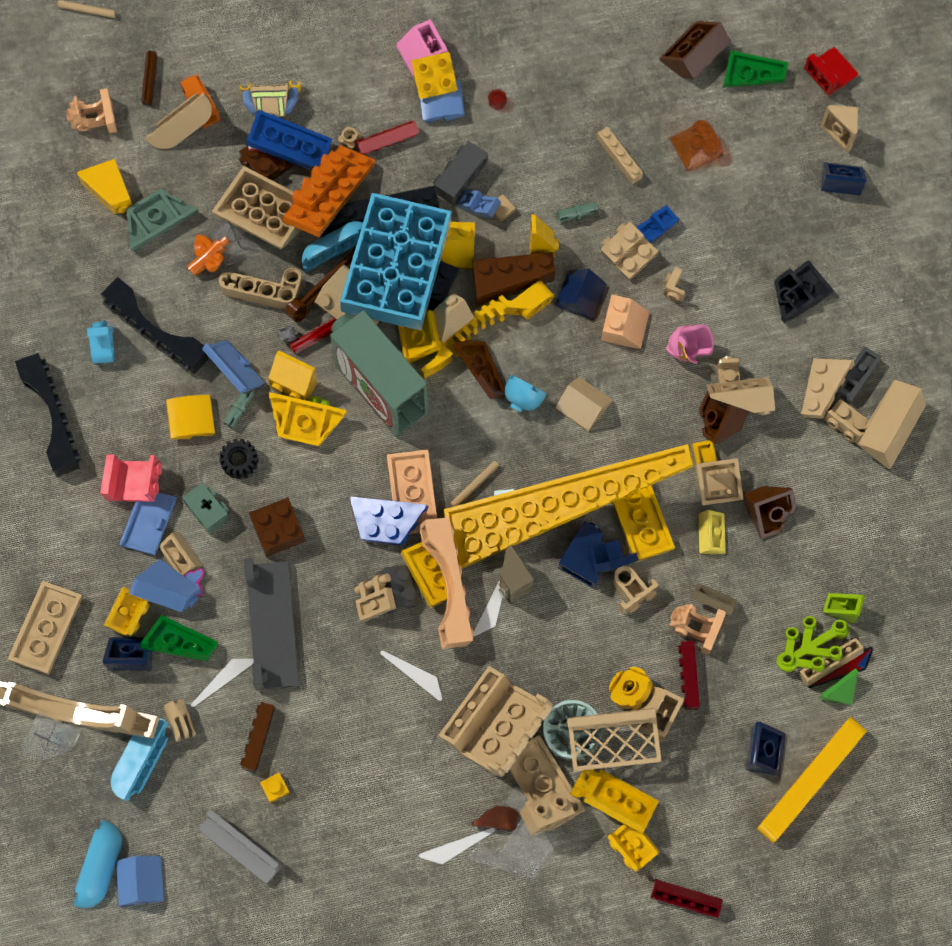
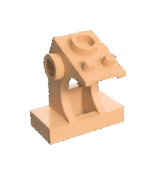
(103, 108)
(710, 626)

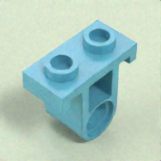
(101, 342)

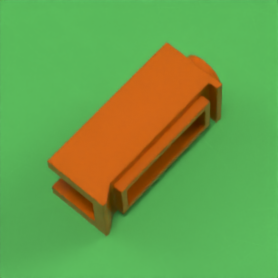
(193, 85)

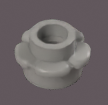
(288, 333)

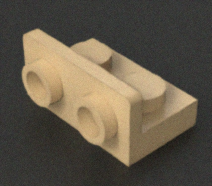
(847, 421)

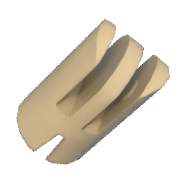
(179, 720)

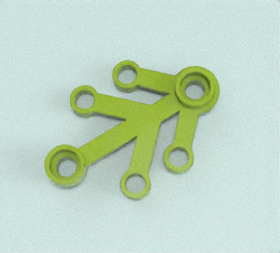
(811, 647)

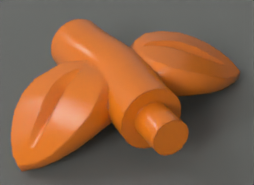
(208, 254)

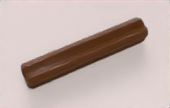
(149, 77)

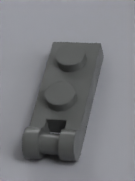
(862, 369)

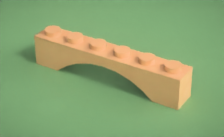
(439, 542)

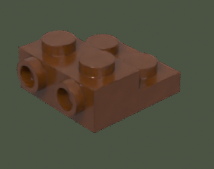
(264, 163)

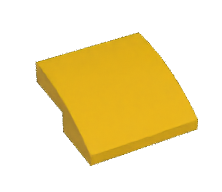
(190, 417)

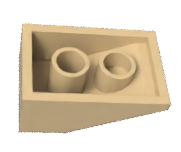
(750, 394)

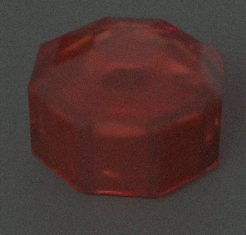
(497, 99)

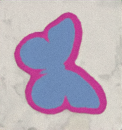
(195, 577)

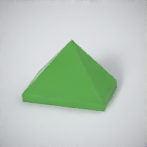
(842, 691)

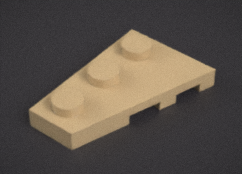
(823, 383)

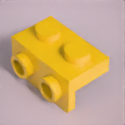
(126, 613)
(633, 846)

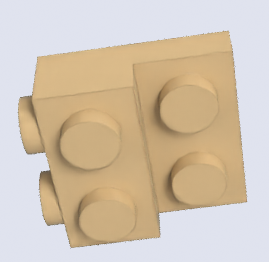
(628, 250)

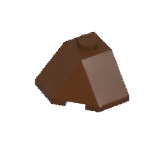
(720, 419)
(770, 508)

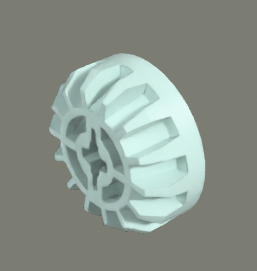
(553, 727)

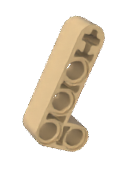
(231, 281)

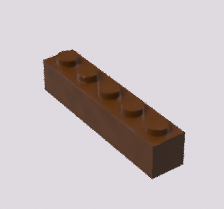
(257, 737)

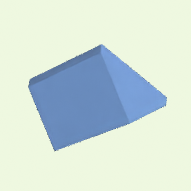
(140, 880)

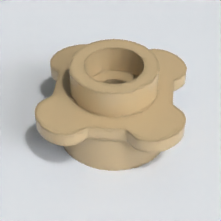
(349, 132)

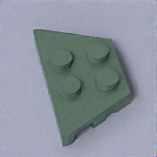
(155, 216)

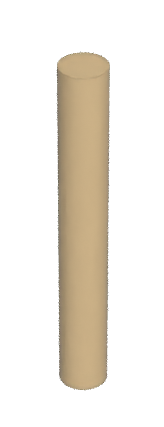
(86, 9)
(475, 484)

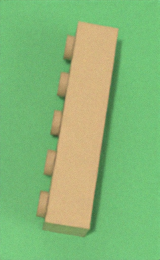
(619, 155)
(849, 652)

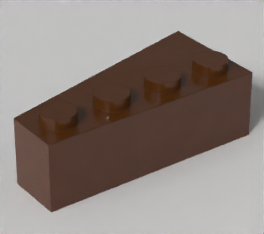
(510, 274)

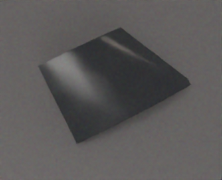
(800, 290)

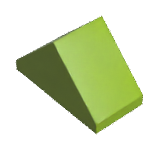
(844, 606)

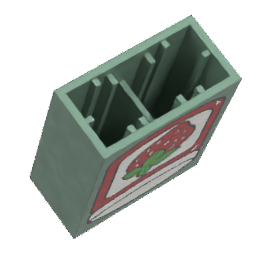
(378, 372)

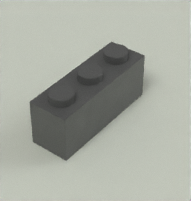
(460, 172)

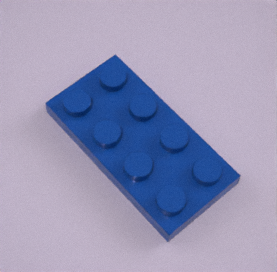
(287, 140)

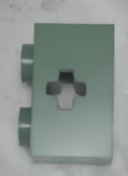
(209, 519)

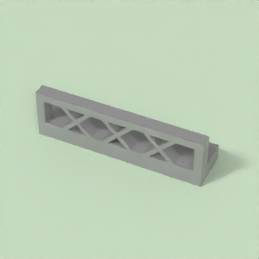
(239, 847)

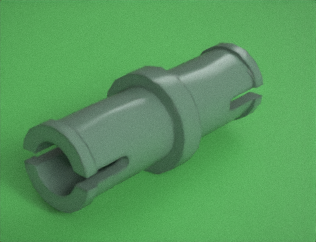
(577, 212)
(238, 408)

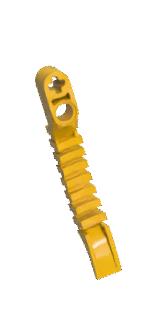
(525, 305)

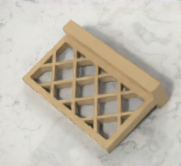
(611, 720)

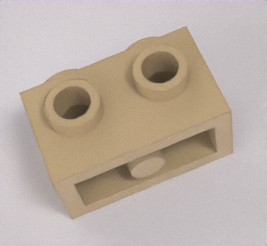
(547, 812)

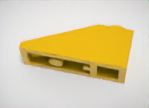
(541, 237)

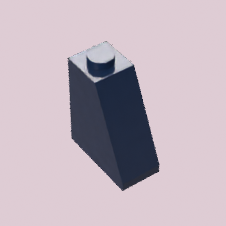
(577, 558)

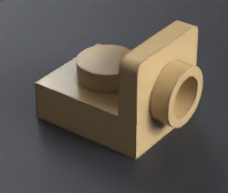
(728, 369)

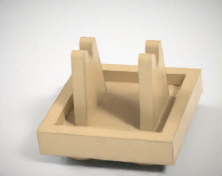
(719, 481)

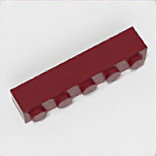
(689, 675)
(686, 898)

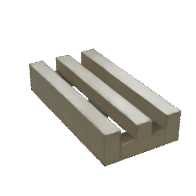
(714, 598)

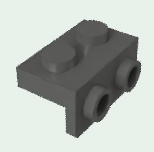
(401, 586)

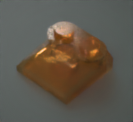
(697, 145)

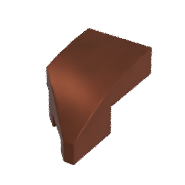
(498, 818)

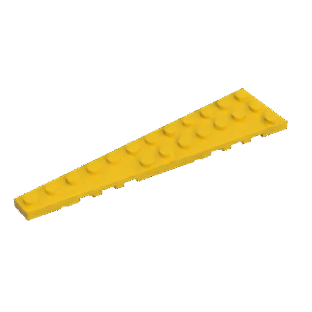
(518, 515)

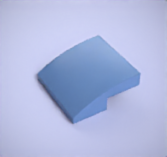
(443, 106)

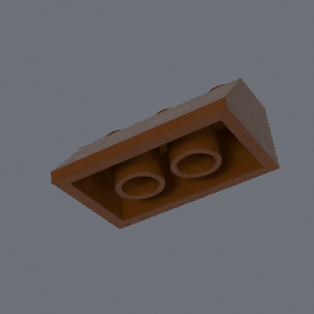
(696, 49)

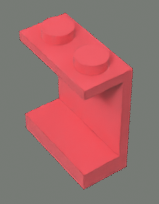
(131, 479)

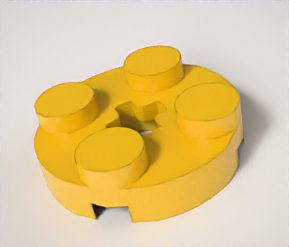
(638, 695)

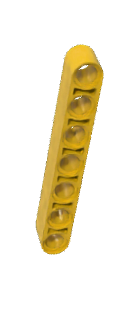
(811, 779)

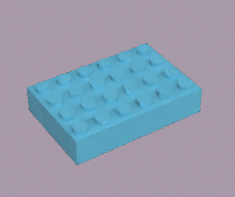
(396, 261)

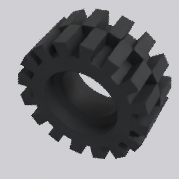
(232, 448)

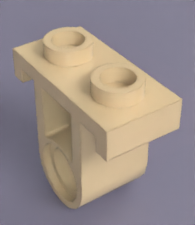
(634, 590)

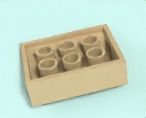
(258, 207)

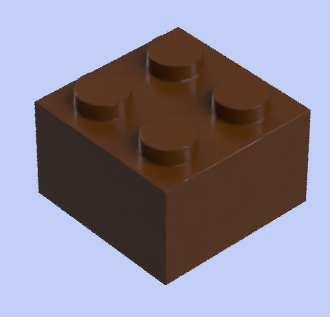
(277, 527)

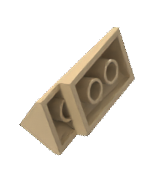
(892, 422)

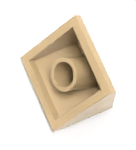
(841, 125)
(583, 403)

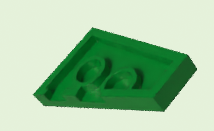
(750, 70)
(176, 639)

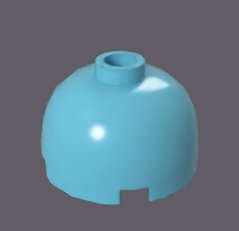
(523, 394)

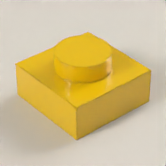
(274, 787)

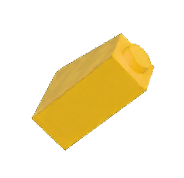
(106, 185)

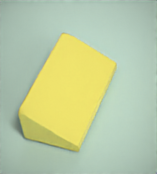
(711, 532)

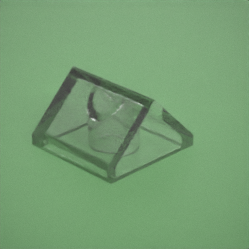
(241, 244)

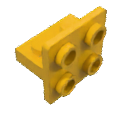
(434, 75)

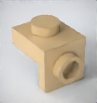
(672, 279)

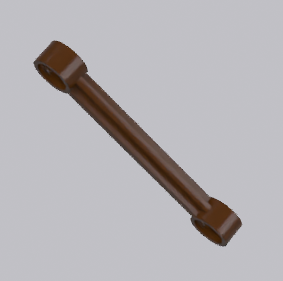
(299, 308)

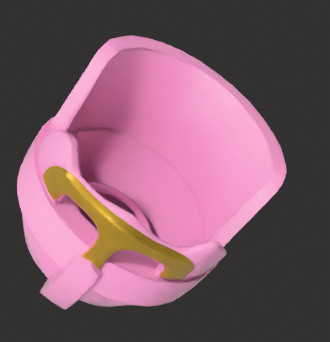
(690, 342)

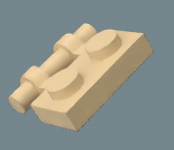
(376, 603)

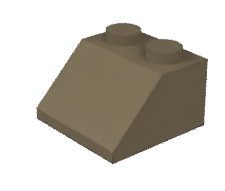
(514, 577)

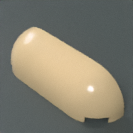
(181, 122)

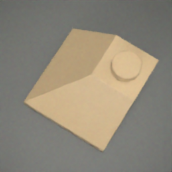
(451, 316)

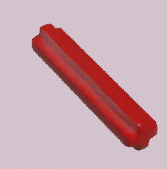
(312, 337)

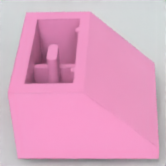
(420, 42)

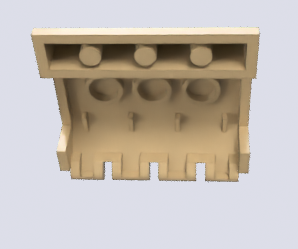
(495, 722)

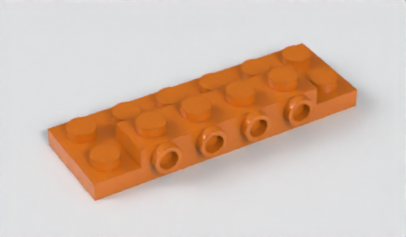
(327, 190)

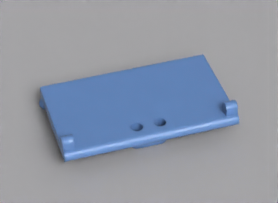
(234, 366)
(145, 519)

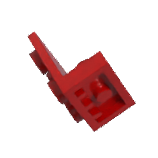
(830, 70)

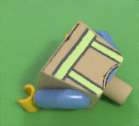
(272, 99)

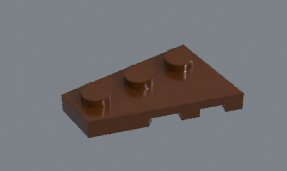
(482, 366)

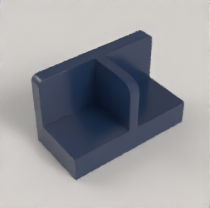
(610, 556)

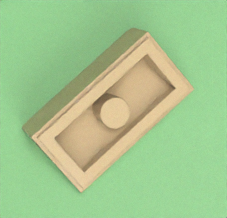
(179, 554)

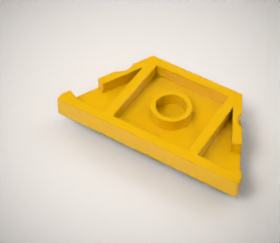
(303, 419)

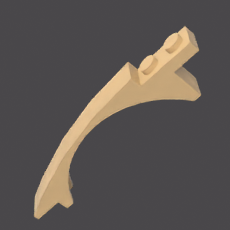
(106, 718)

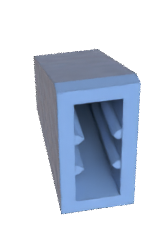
(165, 587)

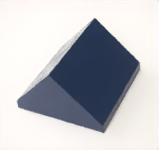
(843, 178)
(581, 293)
(126, 655)
(765, 749)

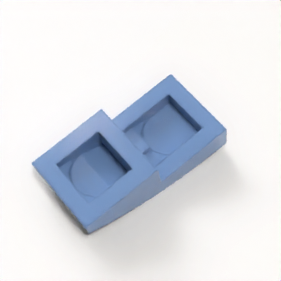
(477, 204)

